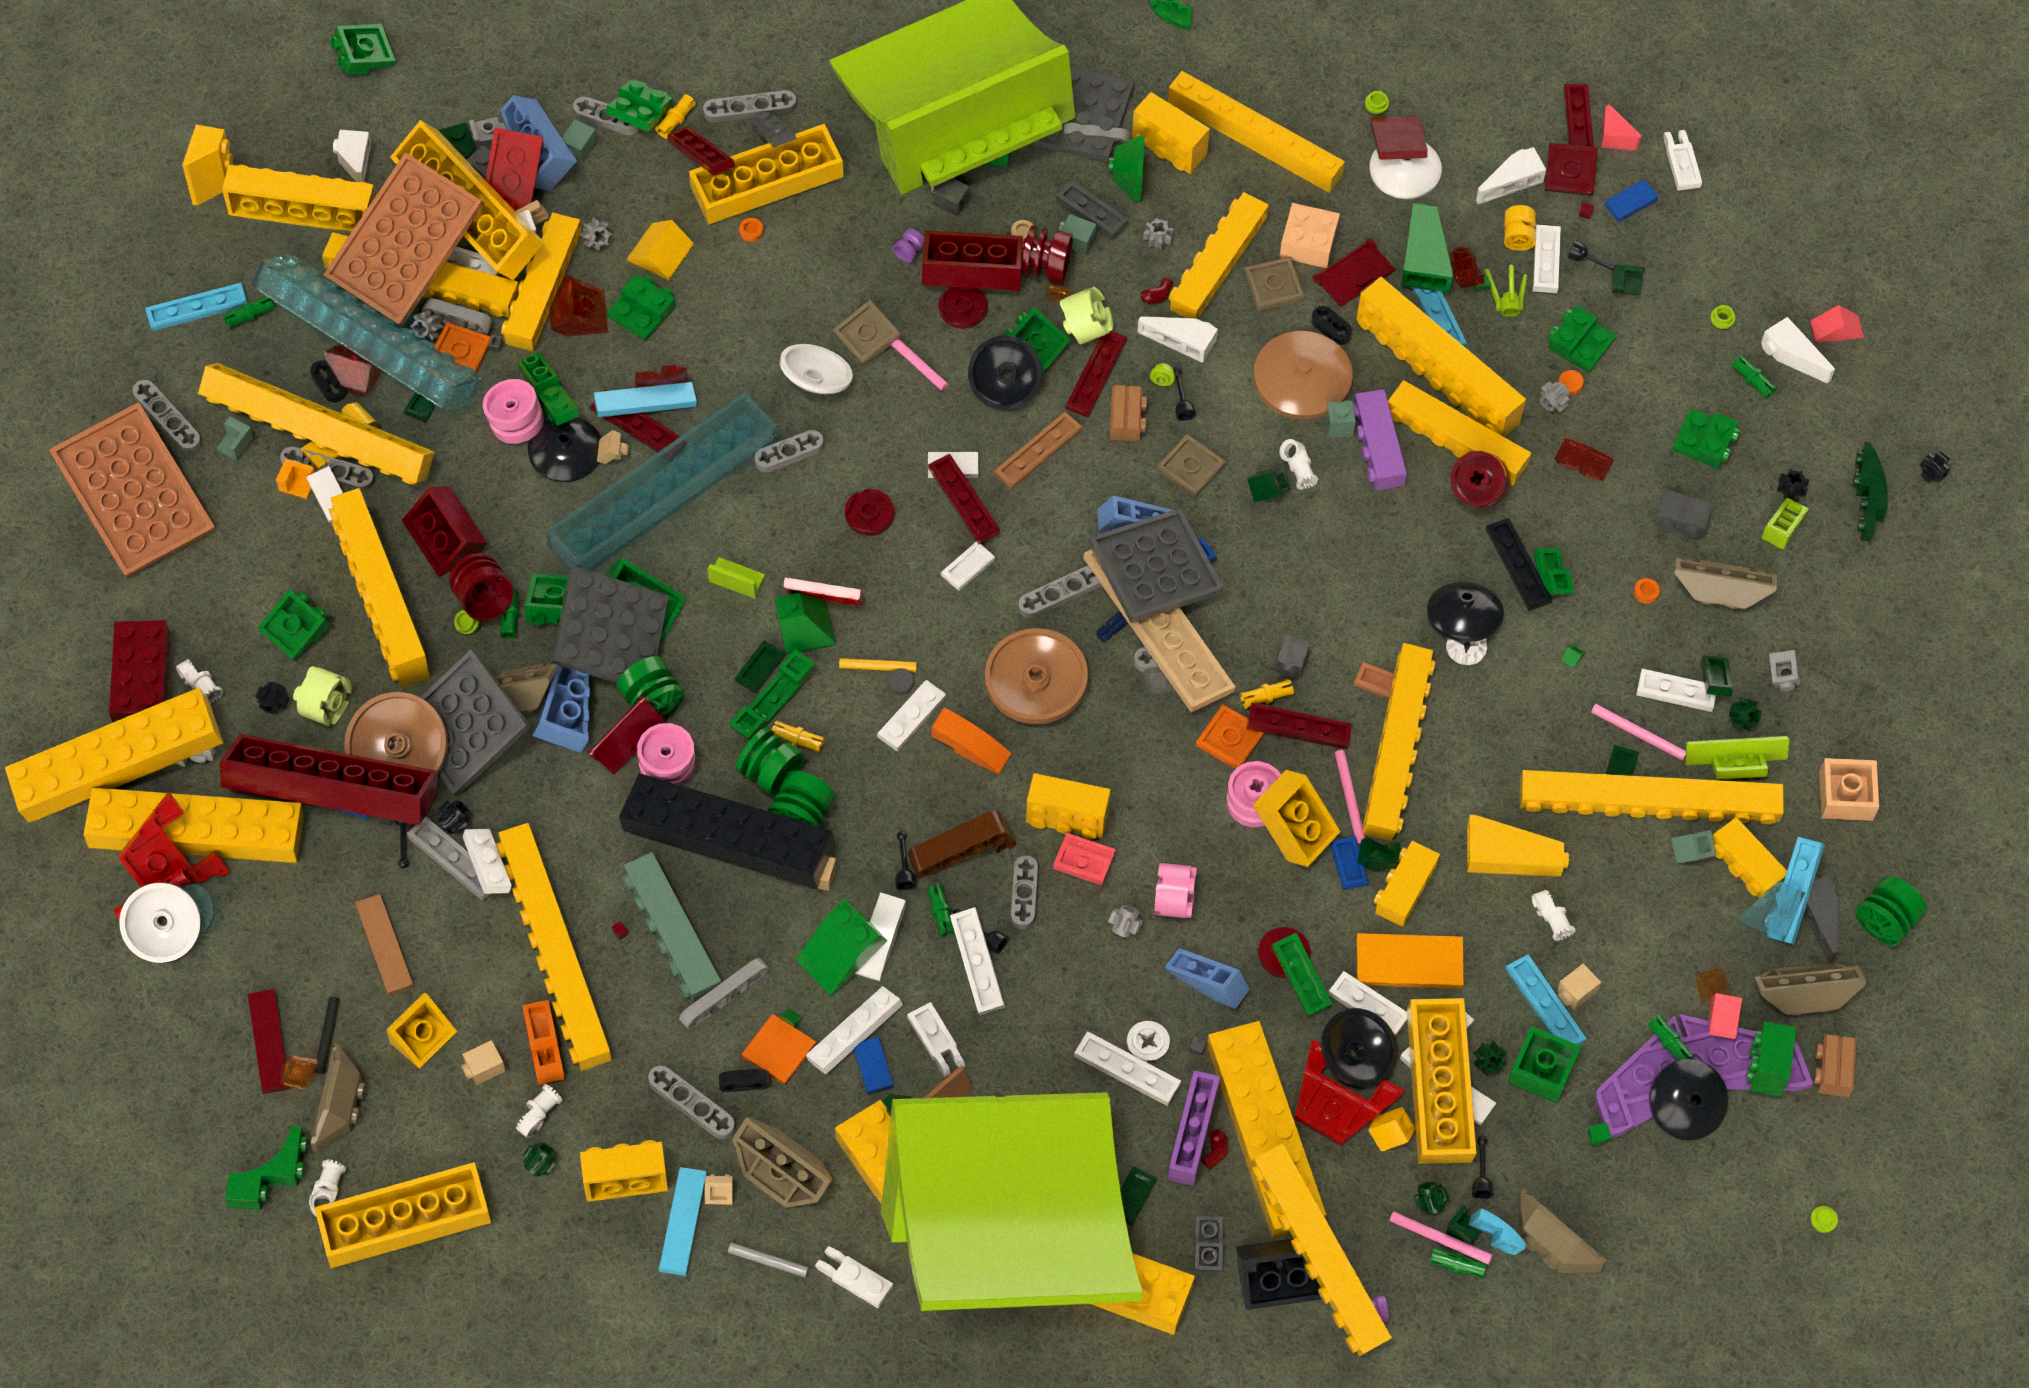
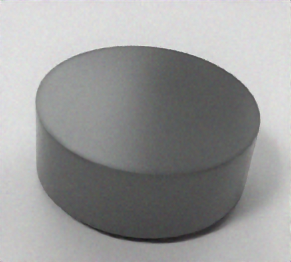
(900, 681)

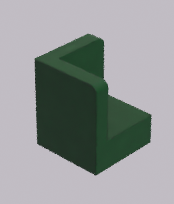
(1627, 279)
(1269, 484)
(1378, 856)
(1459, 1227)

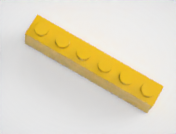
(1219, 256)
(542, 282)
(1453, 429)

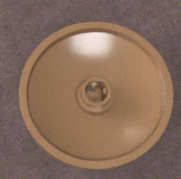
(1301, 374)
(1036, 676)
(398, 730)

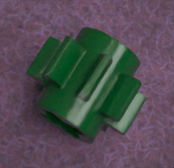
(1745, 714)
(1496, 1059)
(539, 1159)
(1431, 1197)

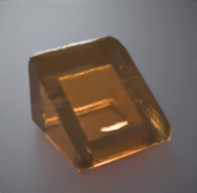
(1057, 293)
(1712, 982)
(298, 1071)

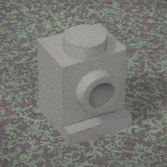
(483, 131)
(1780, 663)

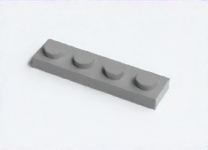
(447, 854)

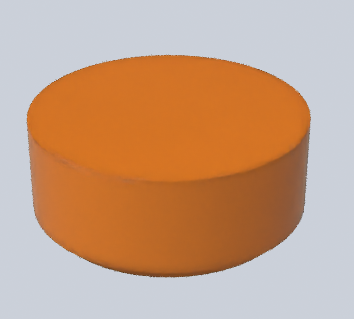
(751, 229)
(1572, 380)
(1646, 590)

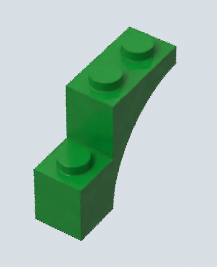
(251, 1187)

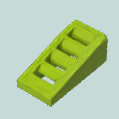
(1778, 535)

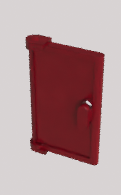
(1359, 268)
(616, 745)

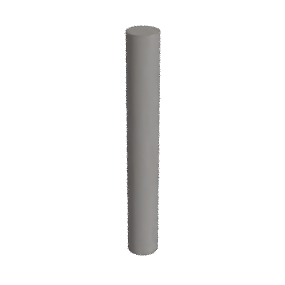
(768, 1260)

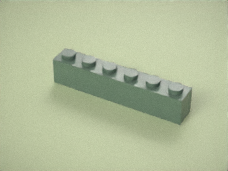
(671, 927)

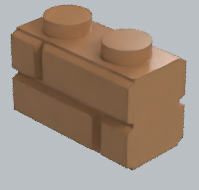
(1126, 413)
(1836, 1065)

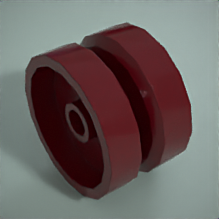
(1466, 474)

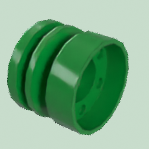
(654, 682)
(768, 760)
(803, 798)
(1891, 910)

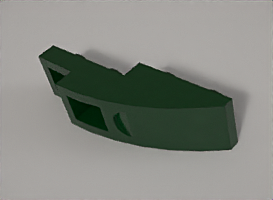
(1872, 489)

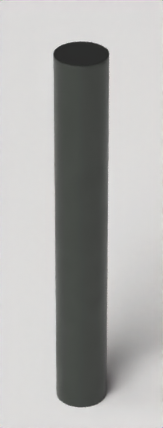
(326, 1036)

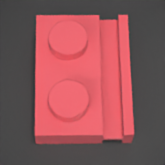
(1084, 859)

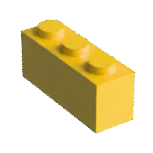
(1748, 858)
(1406, 883)

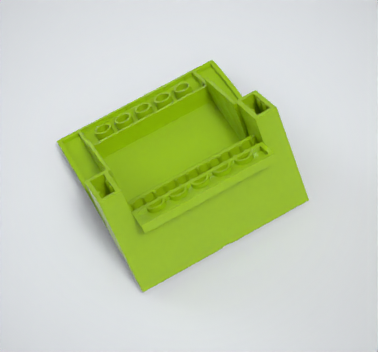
(959, 90)
(1008, 1201)

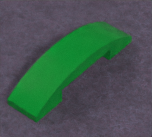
(774, 696)

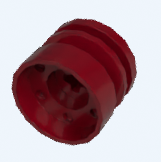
(1046, 254)
(481, 586)

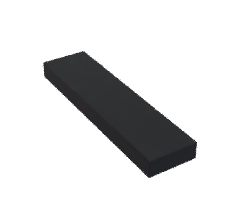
(1518, 564)

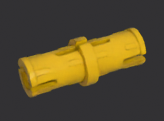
(675, 116)
(1267, 693)
(798, 736)

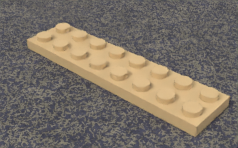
(1176, 650)

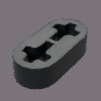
(1333, 323)
(323, 384)
(744, 1080)

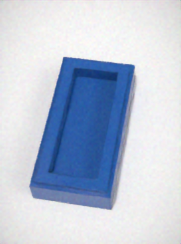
(1631, 200)
(1345, 856)
(873, 1066)

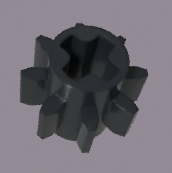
(1935, 466)
(1793, 484)
(272, 697)
(454, 816)

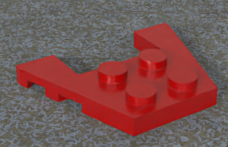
(154, 855)
(1335, 1109)

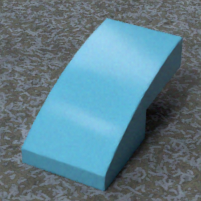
(1503, 1236)

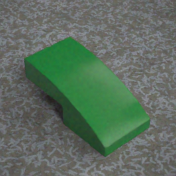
(1551, 570)

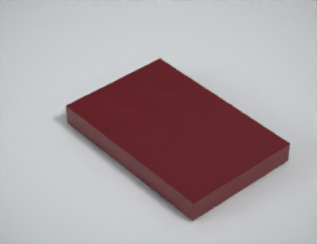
(1399, 137)

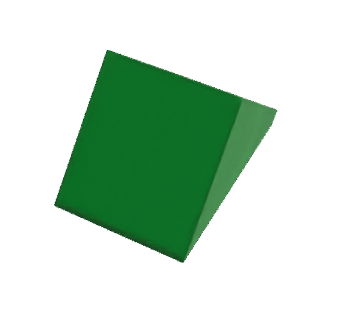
(1486, 286)
(1571, 656)
(791, 1018)
(1599, 1134)

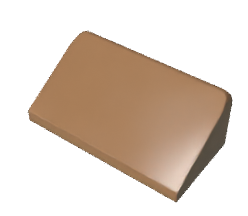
(955, 1085)

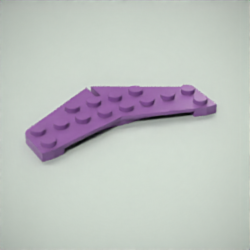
(1625, 1094)

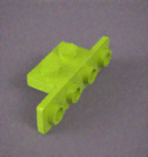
(1737, 756)

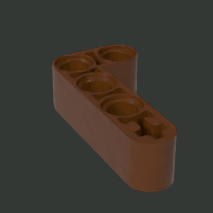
(961, 843)

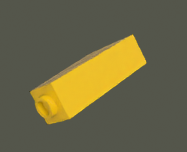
(1510, 850)

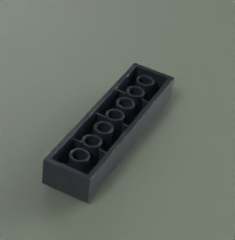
(727, 831)

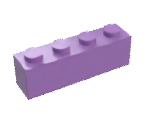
(1379, 440)
(1193, 1128)

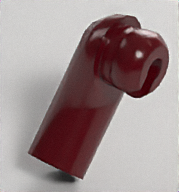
(1157, 294)
(1219, 1149)

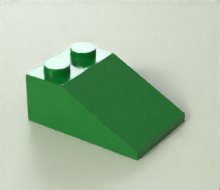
(629, 573)
(840, 947)

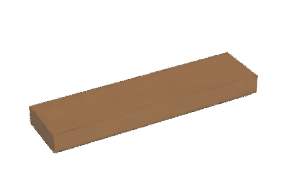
(1038, 450)
(384, 945)

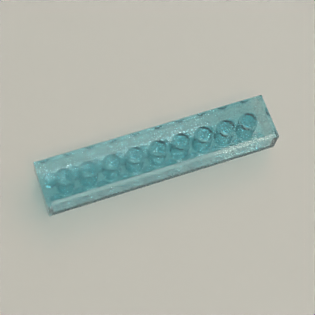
(366, 331)
(662, 485)

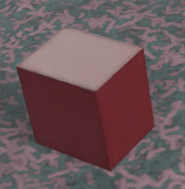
(1586, 210)
(619, 930)

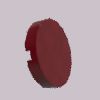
(961, 313)
(876, 514)
(1266, 954)

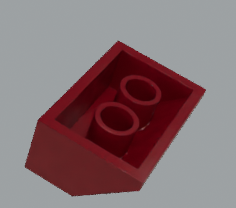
(443, 529)

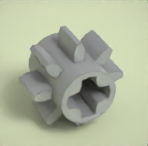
(600, 229)
(1158, 233)
(426, 325)
(1554, 396)
(1125, 921)

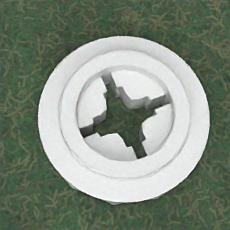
(1474, 655)
(1146, 1030)

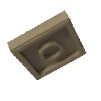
(1273, 283)
(867, 333)
(1190, 465)

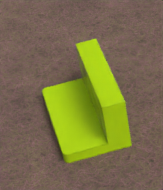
(735, 577)

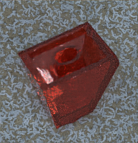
(578, 309)
(352, 369)

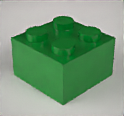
(1771, 1058)
(1544, 1064)

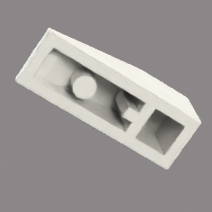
(1516, 173)
(1181, 334)
(1793, 349)

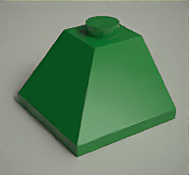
(1128, 167)
(803, 623)

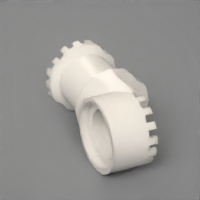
(1299, 464)
(200, 679)
(1555, 916)
(538, 1108)
(326, 1186)

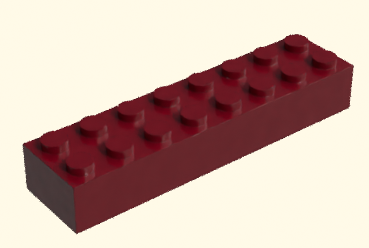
(329, 779)

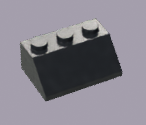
(1274, 1275)

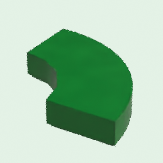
(1173, 12)

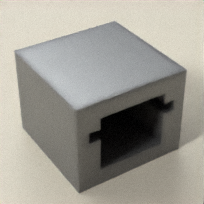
(495, 343)
(1197, 1046)

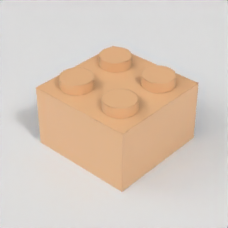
(1309, 235)
(1849, 789)

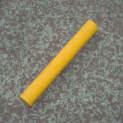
(881, 665)

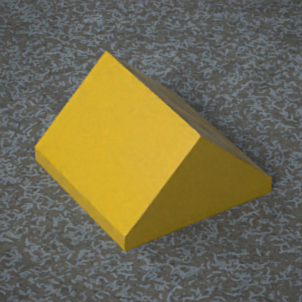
(661, 249)
(420, 1031)

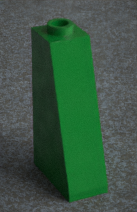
(1426, 253)

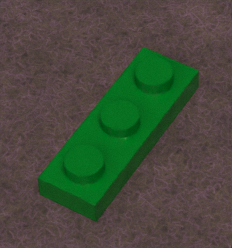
(1301, 974)

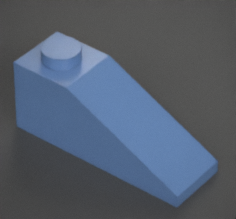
(1121, 512)
(1209, 977)

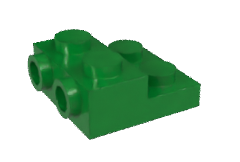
(361, 48)
(640, 105)
(642, 306)
(1040, 334)
(1580, 338)
(1707, 437)
(545, 598)
(295, 623)

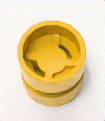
(1520, 228)

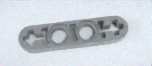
(749, 103)
(169, 415)
(358, 471)
(1060, 587)
(723, 993)
(694, 1099)

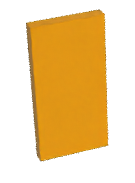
(1410, 960)

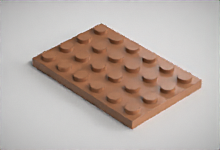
(403, 239)
(132, 490)

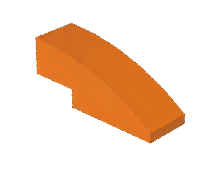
(970, 741)
(543, 1042)

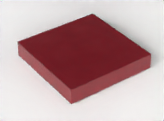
(1571, 169)

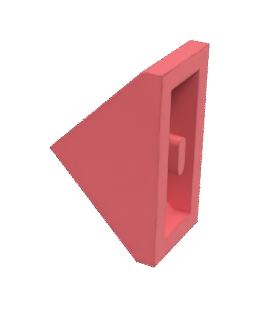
(1618, 132)
(1836, 325)
(1724, 1015)

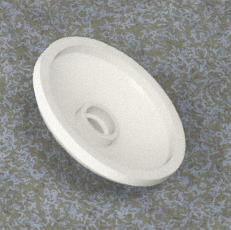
(1406, 177)
(815, 369)
(146, 935)

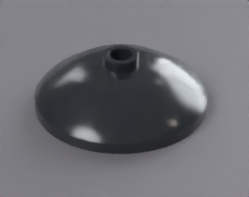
(988, 368)
(569, 459)
(1465, 611)
(1368, 1037)
(1672, 1095)

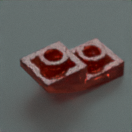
(1465, 267)
(669, 375)
(1584, 458)

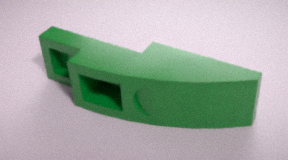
(550, 393)

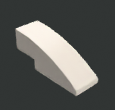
(886, 919)

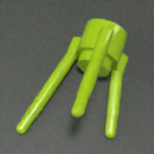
(1510, 303)

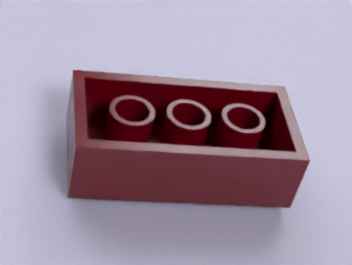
(972, 260)
(138, 667)

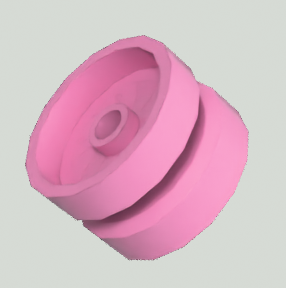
(513, 411)
(667, 753)
(1246, 787)

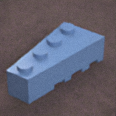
(528, 117)
(565, 710)

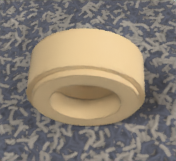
(1021, 228)

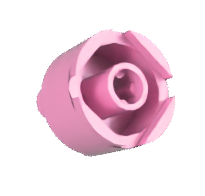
(1175, 890)

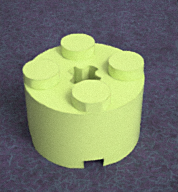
(1086, 315)
(322, 696)

